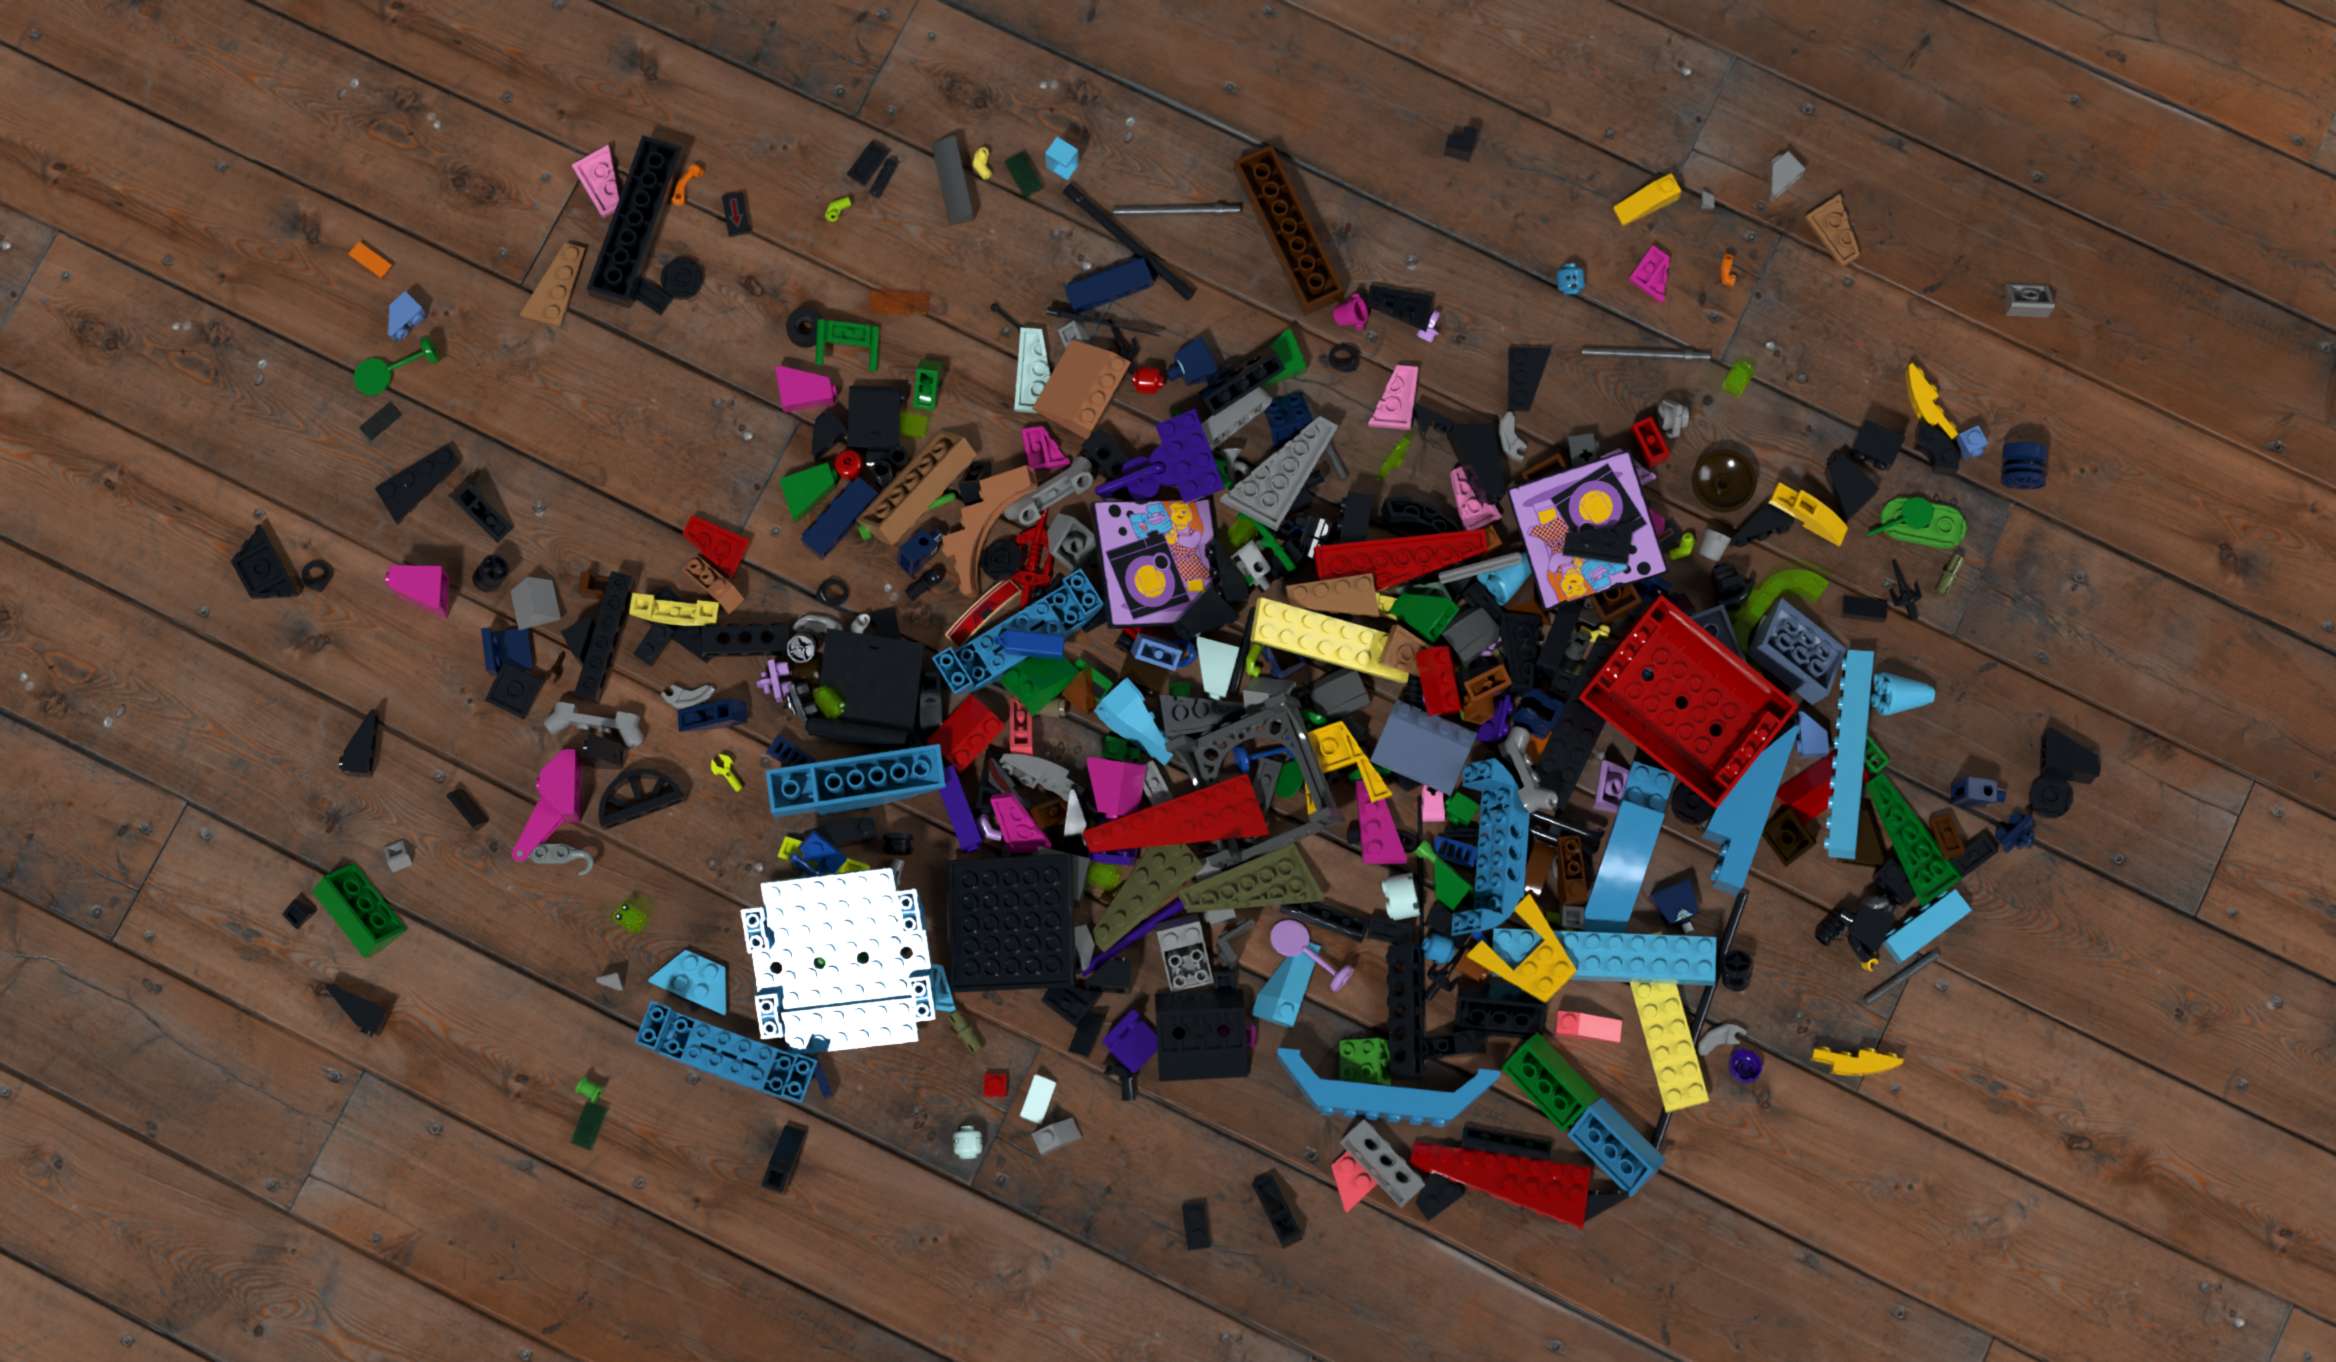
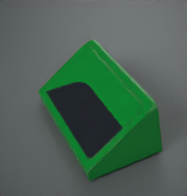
(1100, 683)

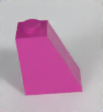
(803, 389)

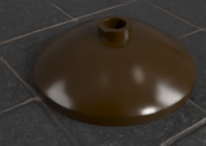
(1730, 469)

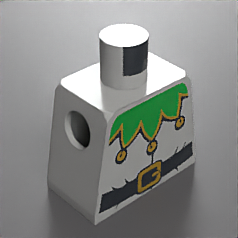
(1252, 566)

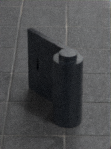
(874, 416)

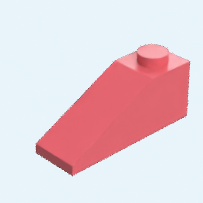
(1020, 730)
(1587, 1027)

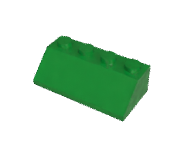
(359, 910)
(1550, 1081)

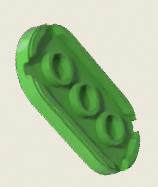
(1943, 532)

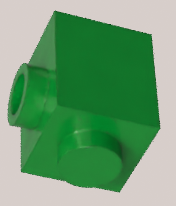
(1460, 809)

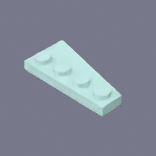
(1031, 370)

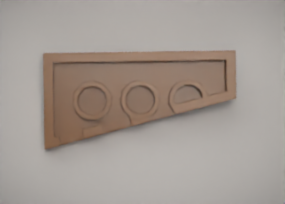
(554, 291)
(1339, 595)
(1401, 650)

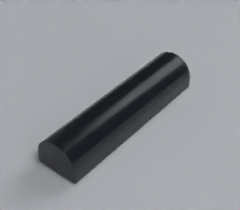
(1328, 919)
(1504, 1144)

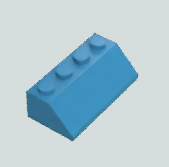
(1616, 1147)

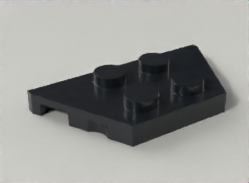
(262, 568)

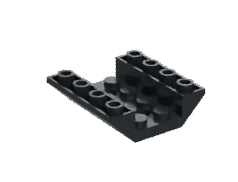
(1202, 1051)

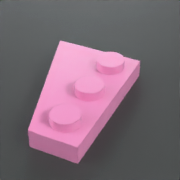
(599, 180)
(1398, 400)
(1471, 512)

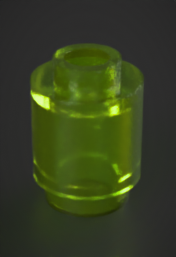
(828, 702)

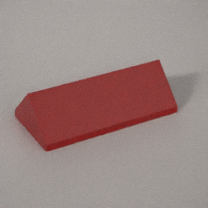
(1810, 790)

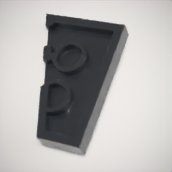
(1524, 375)
(1603, 544)

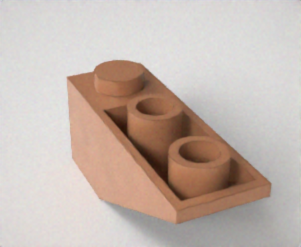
(713, 584)

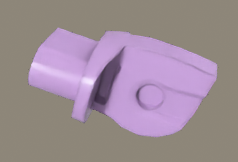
(1430, 333)

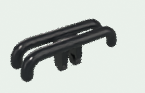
(1560, 828)

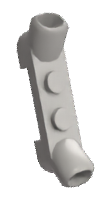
(1075, 478)
(566, 714)
(1513, 752)

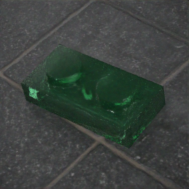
(1023, 175)
(589, 1126)

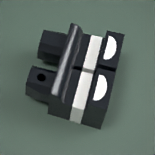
(1313, 526)

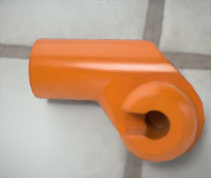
(1725, 269)

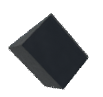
(579, 637)

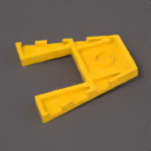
(1339, 749)
(1543, 970)

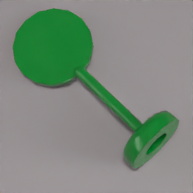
(374, 375)
(1291, 775)

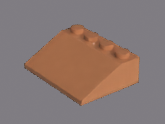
(1081, 387)

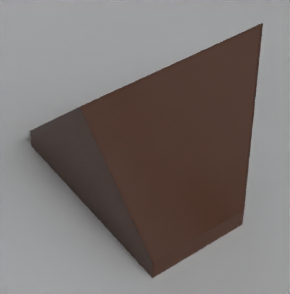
(1527, 601)

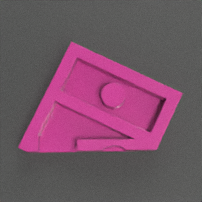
(1652, 273)
(1041, 451)

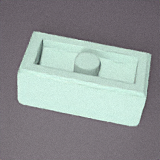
(1038, 1099)

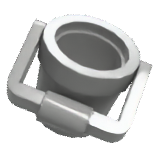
(1671, 416)

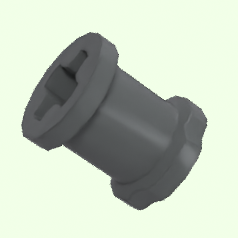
(1576, 648)

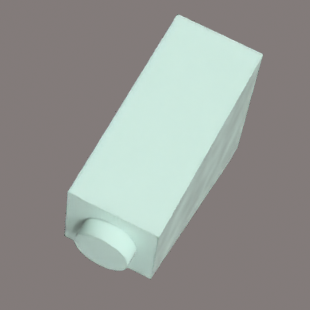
(1216, 667)

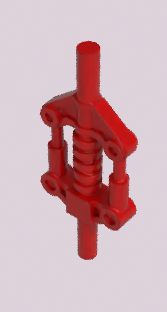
(1029, 578)

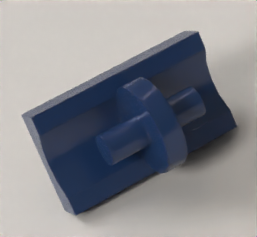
(2019, 836)

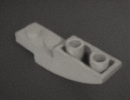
(1034, 770)

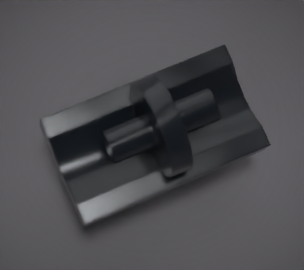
(797, 700)

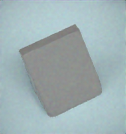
(1073, 330)
(397, 856)

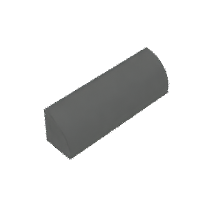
(952, 181)

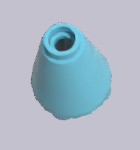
(1899, 694)

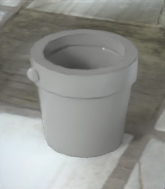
(1713, 545)

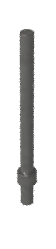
(1218, 210)
(1686, 355)

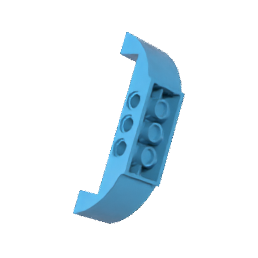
(1057, 613)
(1500, 848)
(725, 1054)

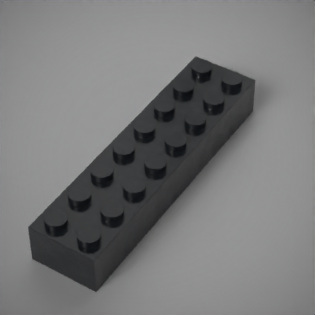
(636, 221)
(1350, 529)
(1572, 737)

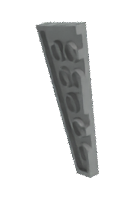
(1278, 481)

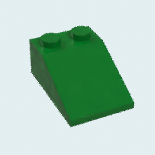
(1038, 681)

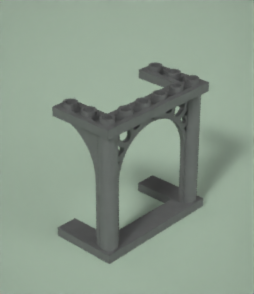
(1278, 707)

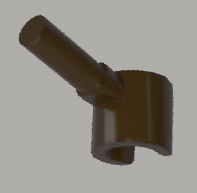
(555, 669)
(1106, 899)

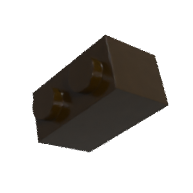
(1144, 675)

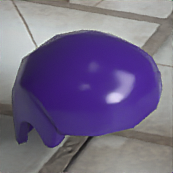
(1745, 1066)

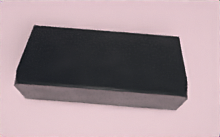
(1864, 609)
(468, 809)
(1086, 1035)

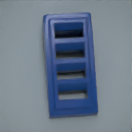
(1456, 844)

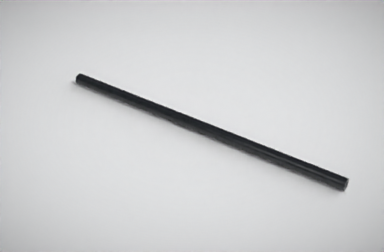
(1705, 1003)

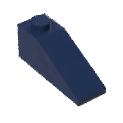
(713, 715)

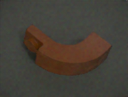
(1538, 867)

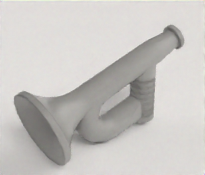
(1230, 456)

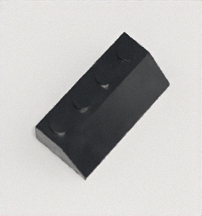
(1498, 1010)

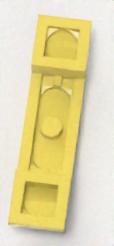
(673, 612)

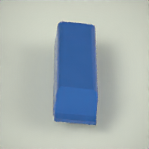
(1032, 644)

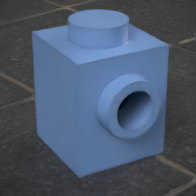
(1971, 442)

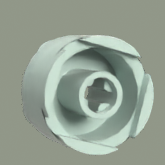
(1402, 896)

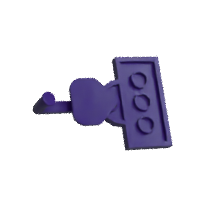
(1186, 459)

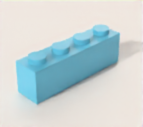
(1927, 926)

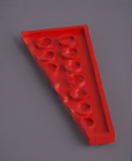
(1397, 558)
(1208, 814)
(1535, 1184)

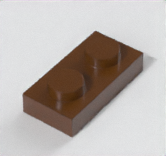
(1050, 813)
(1946, 836)

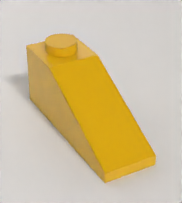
(1647, 200)

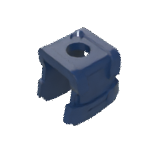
(1275, 669)
(1529, 720)

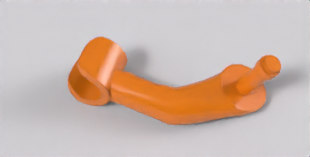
(679, 194)

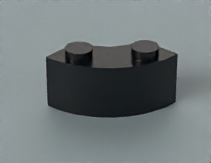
(1937, 449)

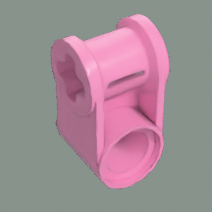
(1432, 806)

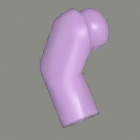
(986, 830)

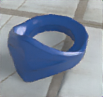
(1192, 650)

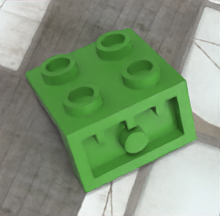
(1364, 1061)

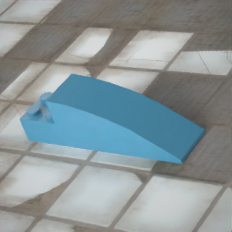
(855, 781)
(1743, 815)
(1628, 849)

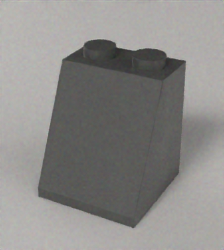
(1080, 872)

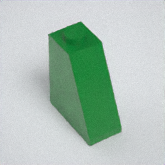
(1290, 356)
(807, 489)
(1424, 613)

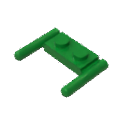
(849, 335)

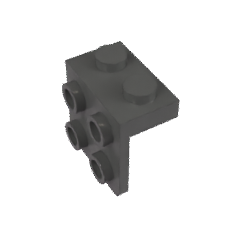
(1225, 953)

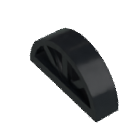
(642, 808)

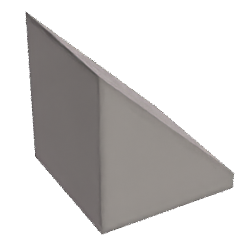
(1707, 200)

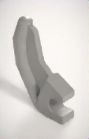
(1509, 441)
(817, 623)
(686, 699)
(1718, 1036)

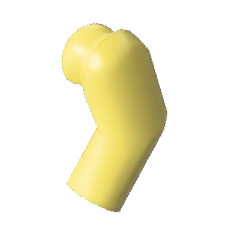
(980, 161)
(1601, 633)

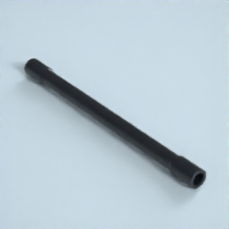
(1176, 283)

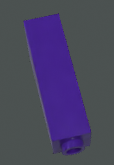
(959, 812)

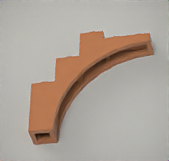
(977, 519)

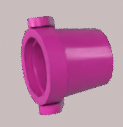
(1351, 313)

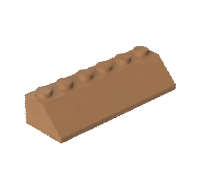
(917, 487)

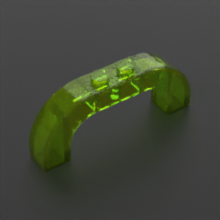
(1789, 581)

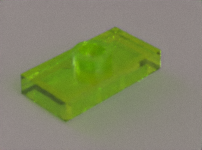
(913, 425)
(1395, 459)

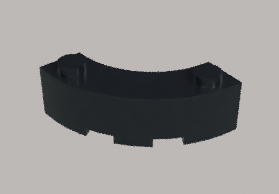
(1417, 516)

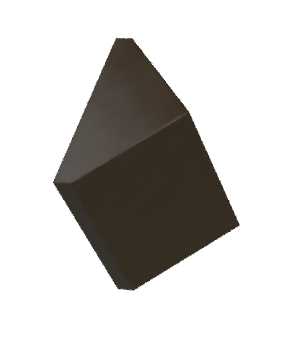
(1788, 837)

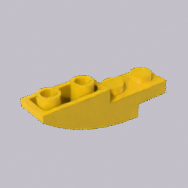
(1922, 399)
(1810, 511)
(1864, 1063)

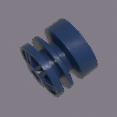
(2024, 465)

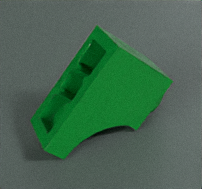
(927, 384)

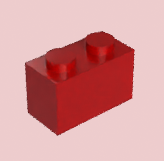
(1649, 442)

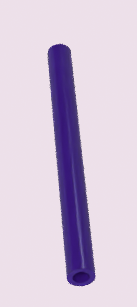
(1134, 935)

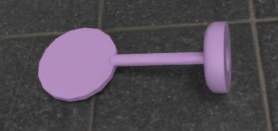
(1292, 939)

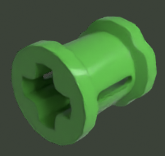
(589, 1089)

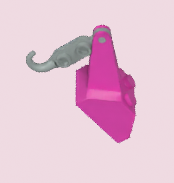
(558, 802)

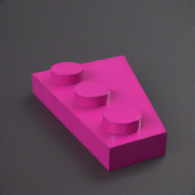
(1017, 825)

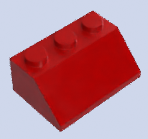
(1439, 681)
(966, 733)

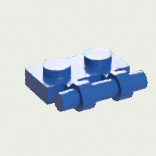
(820, 851)

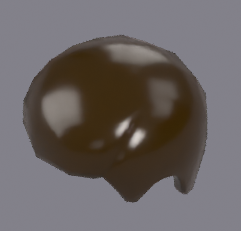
(808, 671)

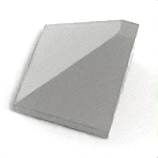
(611, 981)

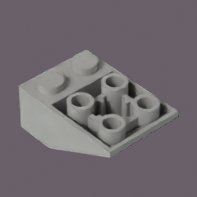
(1184, 952)

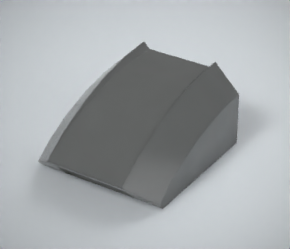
(1470, 634)
(1339, 695)

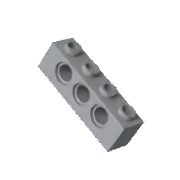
(1384, 1175)

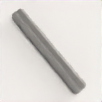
(1480, 567)

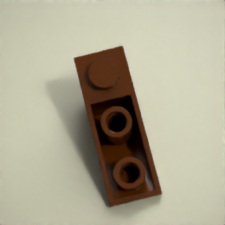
(1570, 872)

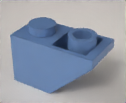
(403, 315)
(1812, 738)

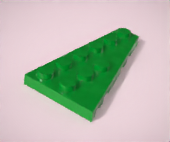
(1912, 843)

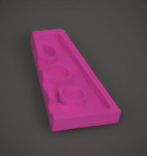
(1377, 831)

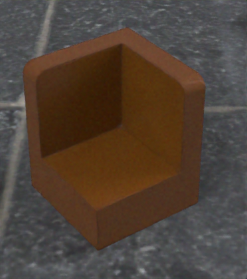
(591, 586)

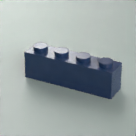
(1108, 285)
(839, 518)

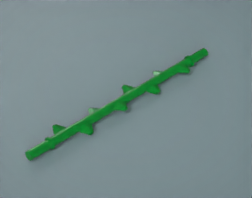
(1268, 539)

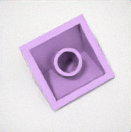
(1609, 786)

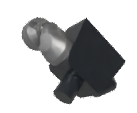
(1868, 927)

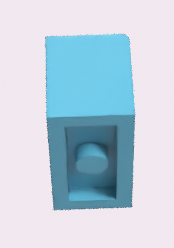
(1062, 158)

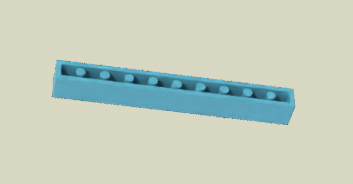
(1851, 754)

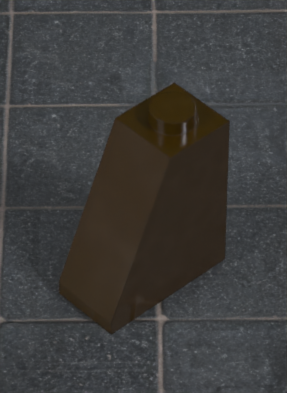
(1867, 849)

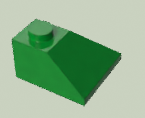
(1448, 887)

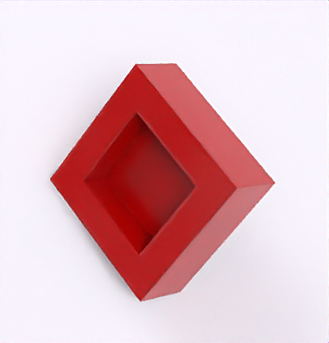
(995, 1085)

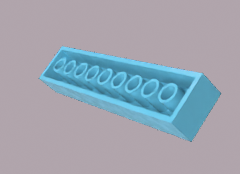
(1620, 955)

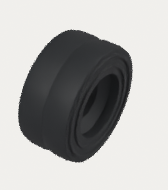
(793, 324)

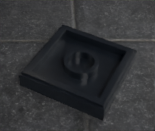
(514, 690)

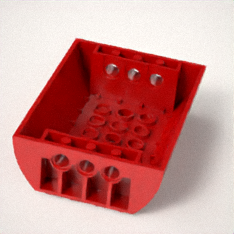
(1717, 691)

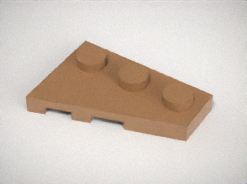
(1833, 230)

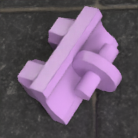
(776, 670)

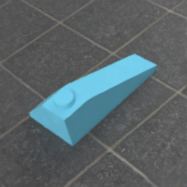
(1127, 716)
(1285, 990)

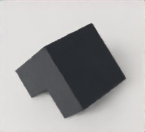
(1460, 147)

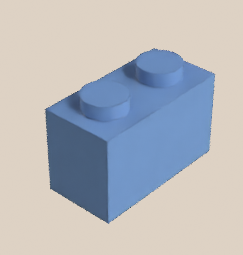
(1156, 651)

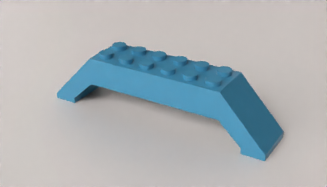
(1383, 1101)

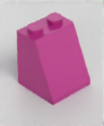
(421, 586)
(1116, 786)

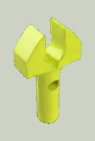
(726, 772)

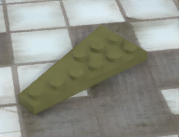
(1265, 881)
(1148, 886)

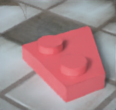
(1351, 1180)

